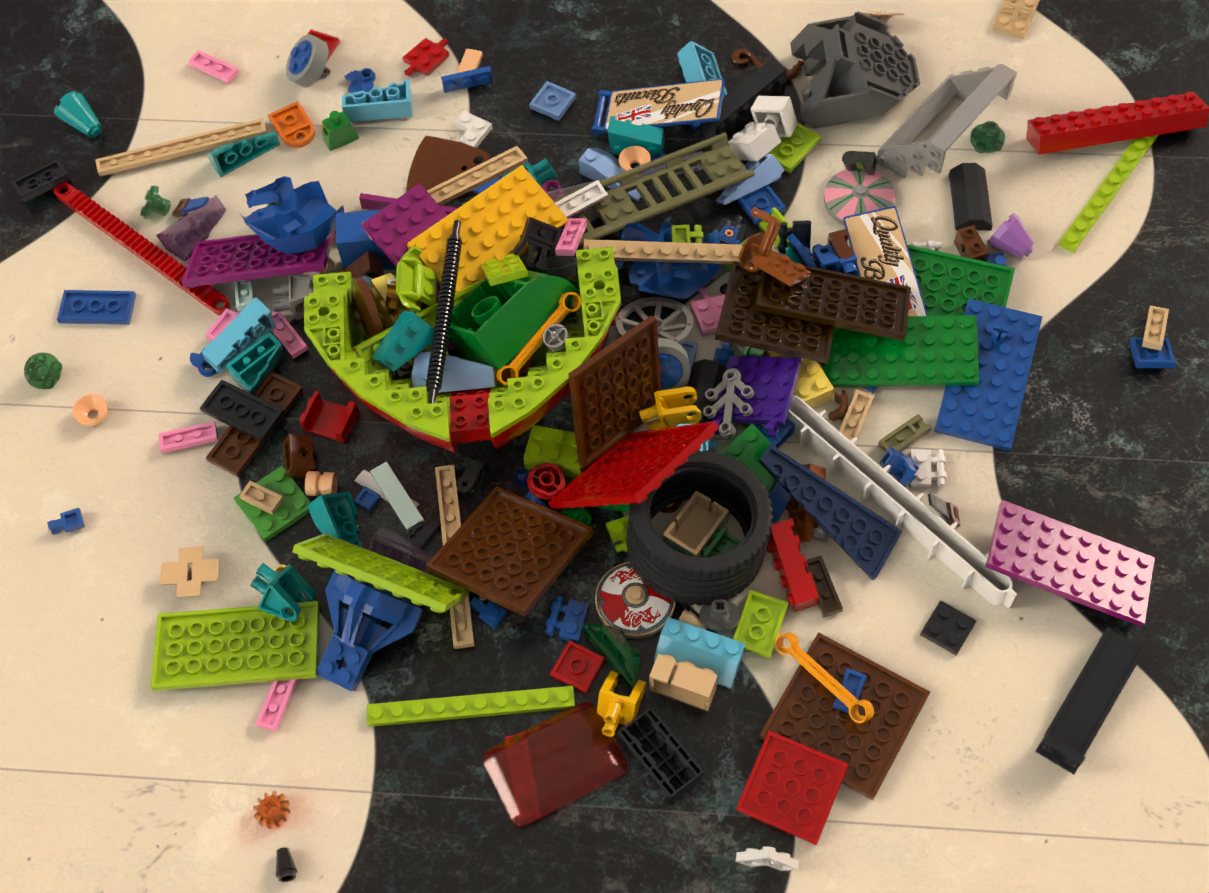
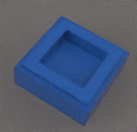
(367, 499)

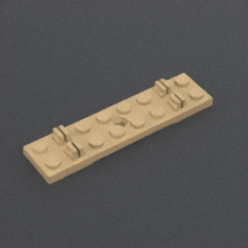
(1015, 17)

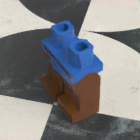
(838, 242)

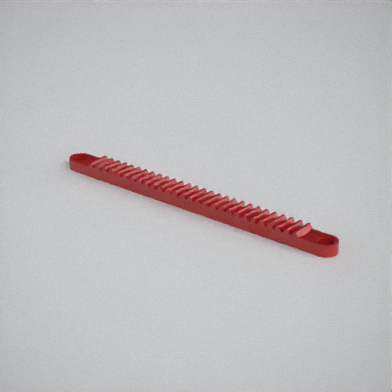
(138, 246)

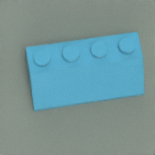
(698, 64)
(701, 649)

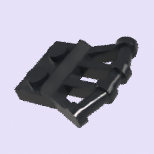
(540, 235)

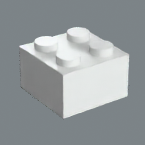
(775, 111)
(754, 141)

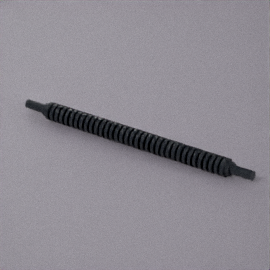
(444, 313)

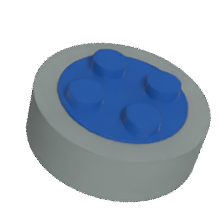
(307, 61)
(673, 364)

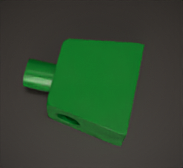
(338, 130)

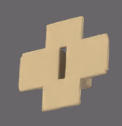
(884, 16)
(180, 572)

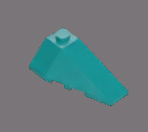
(236, 154)
(336, 516)

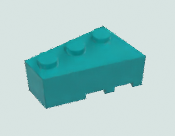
(625, 134)
(403, 341)
(255, 363)

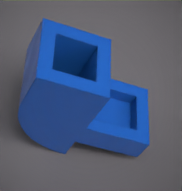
(901, 466)

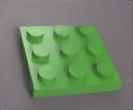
(291, 509)

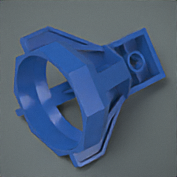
(358, 635)

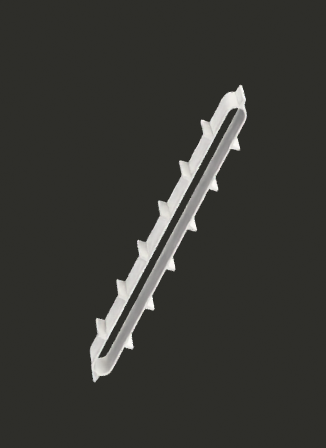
(1003, 595)

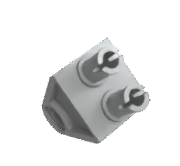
(297, 289)

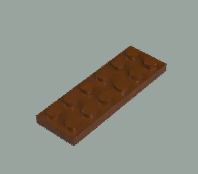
(236, 448)

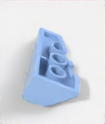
(600, 165)
(765, 172)
(457, 375)

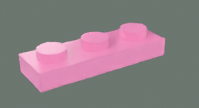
(213, 66)
(571, 237)
(288, 336)
(188, 437)
(276, 704)

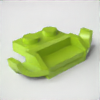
(415, 281)

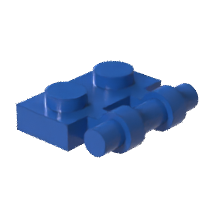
(573, 620)

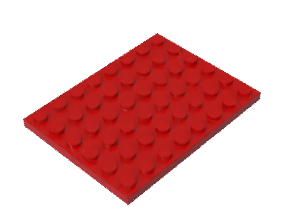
(634, 466)

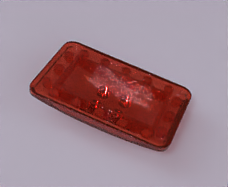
(554, 763)

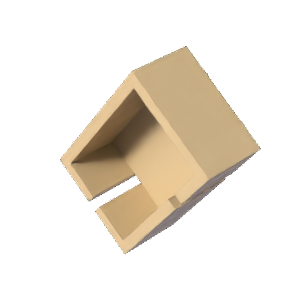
(696, 525)
(683, 681)

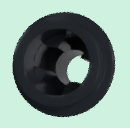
(285, 865)

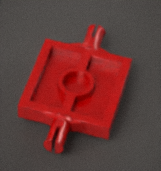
(426, 56)

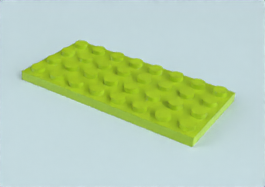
(381, 571)
(234, 647)

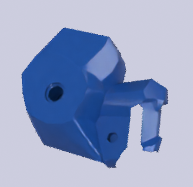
(298, 221)
(661, 277)

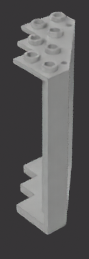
(976, 92)

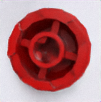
(546, 481)

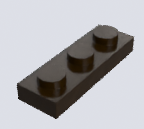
(828, 598)

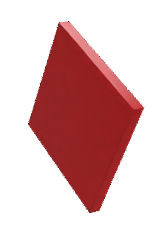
(792, 787)

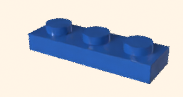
(467, 79)

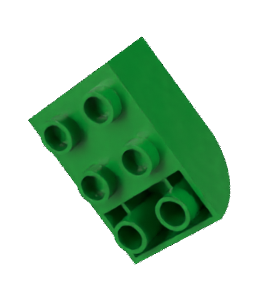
(502, 318)

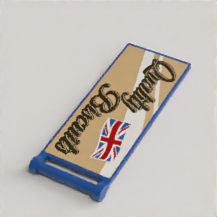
(662, 104)
(883, 252)

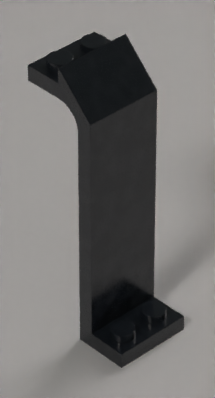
(1090, 701)

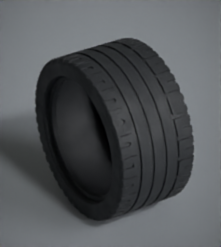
(702, 578)

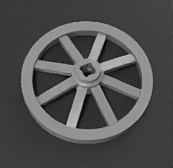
(662, 326)

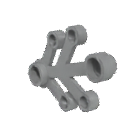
(728, 400)

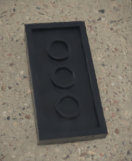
(242, 410)

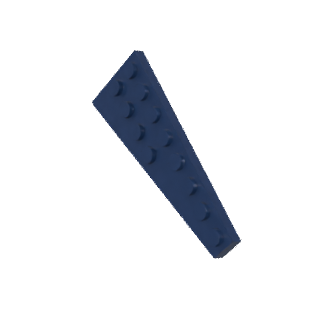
(849, 523)

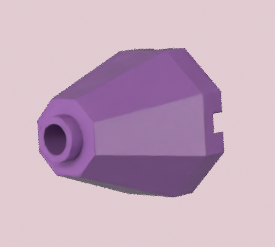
(1013, 237)

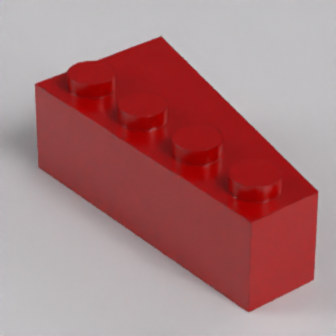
(791, 566)

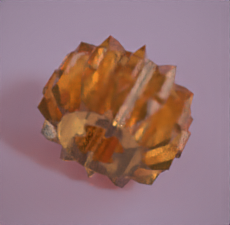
(276, 815)

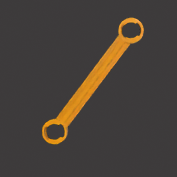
(535, 342)
(824, 677)

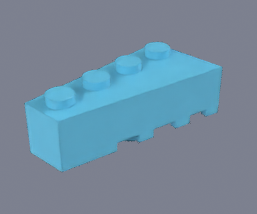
(379, 103)
(239, 335)

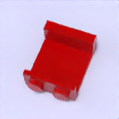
(328, 418)

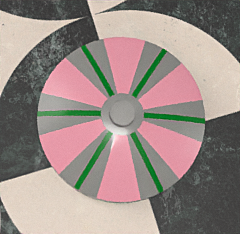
(857, 193)

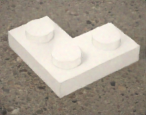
(475, 128)
(769, 857)

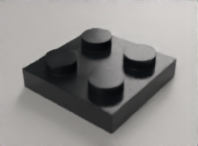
(948, 627)

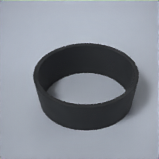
(558, 266)

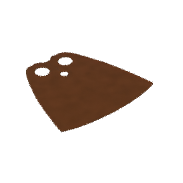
(441, 160)

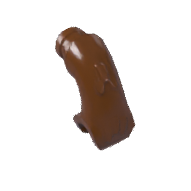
(840, 412)

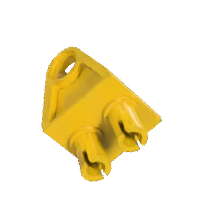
(672, 409)
(618, 708)

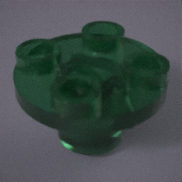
(987, 137)
(155, 203)
(42, 370)

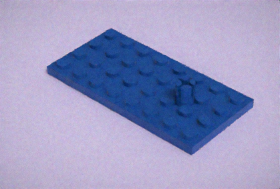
(1005, 355)

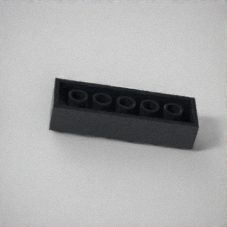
(737, 104)

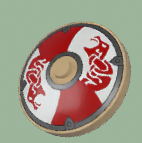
(630, 604)

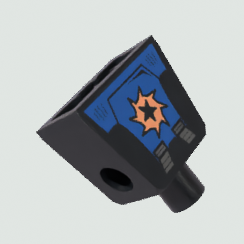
(731, 230)

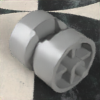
(555, 336)

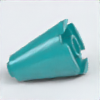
(78, 114)

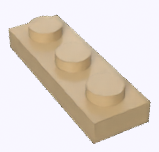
(1155, 328)
(856, 414)

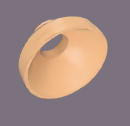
(632, 155)
(87, 405)

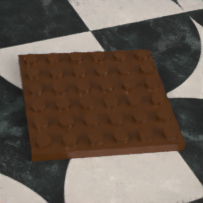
(613, 389)
(510, 550)
(869, 747)

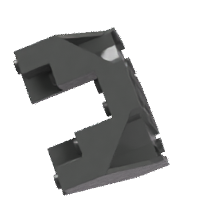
(863, 71)

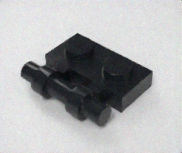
(801, 231)

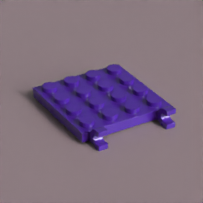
(773, 388)

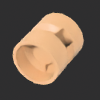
(317, 483)

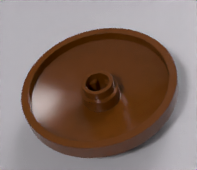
(366, 309)

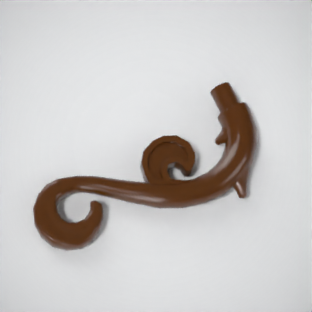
(791, 73)

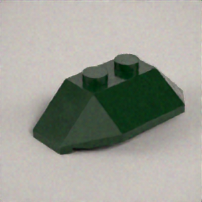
(616, 650)

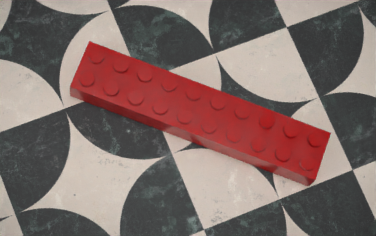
(1117, 123)

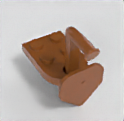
(759, 250)

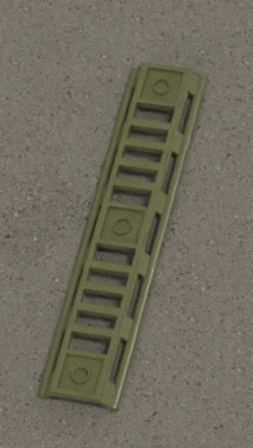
(618, 209)

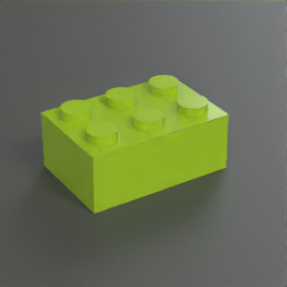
(552, 447)

